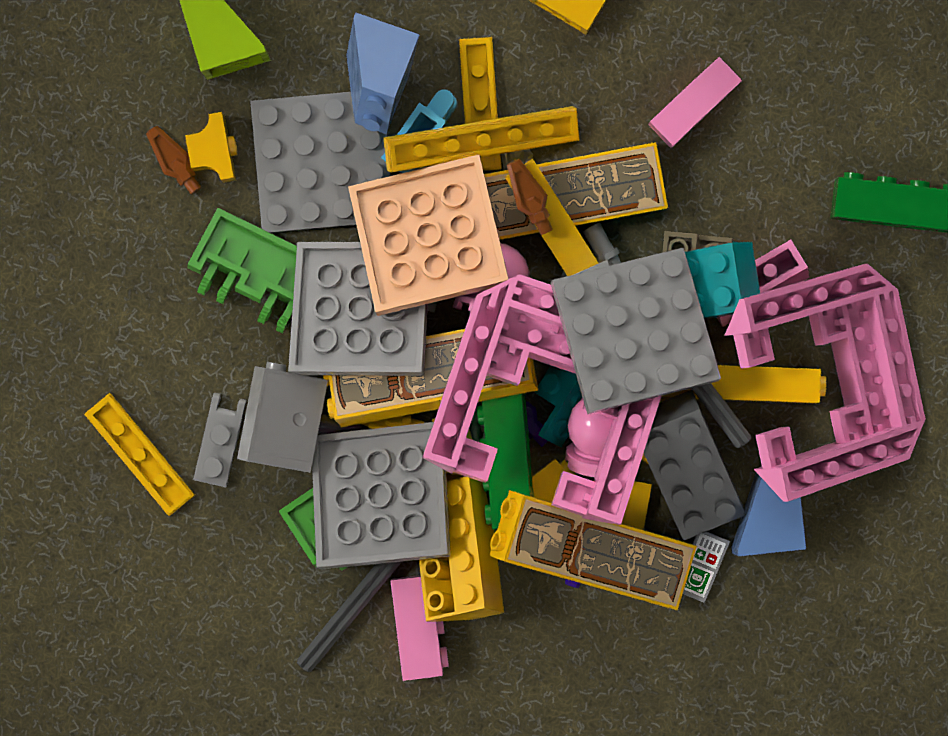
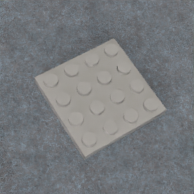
(309, 157)
(337, 321)
(635, 330)
(378, 498)

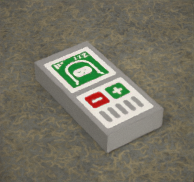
(705, 565)

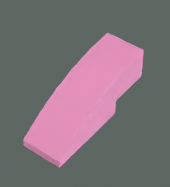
(694, 102)

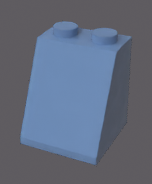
(378, 69)
(769, 523)

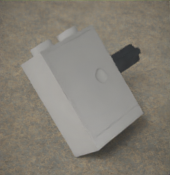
(285, 418)

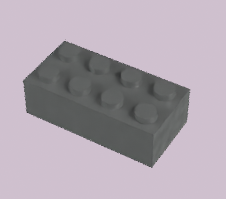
(690, 468)

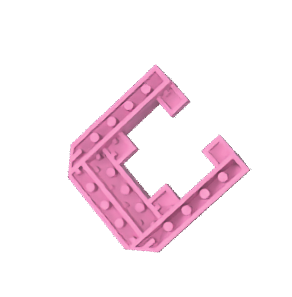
(502, 332)
(875, 372)

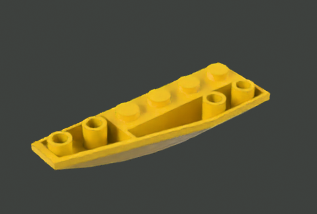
(468, 580)

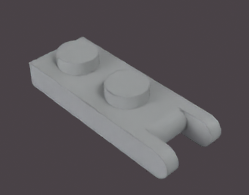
(219, 443)

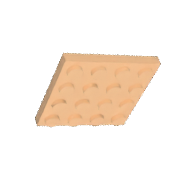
(428, 235)

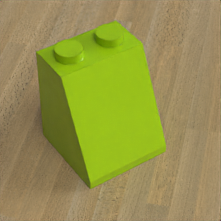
(221, 38)

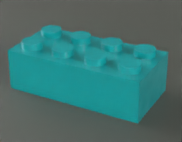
(723, 276)

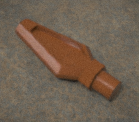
(173, 159)
(529, 195)

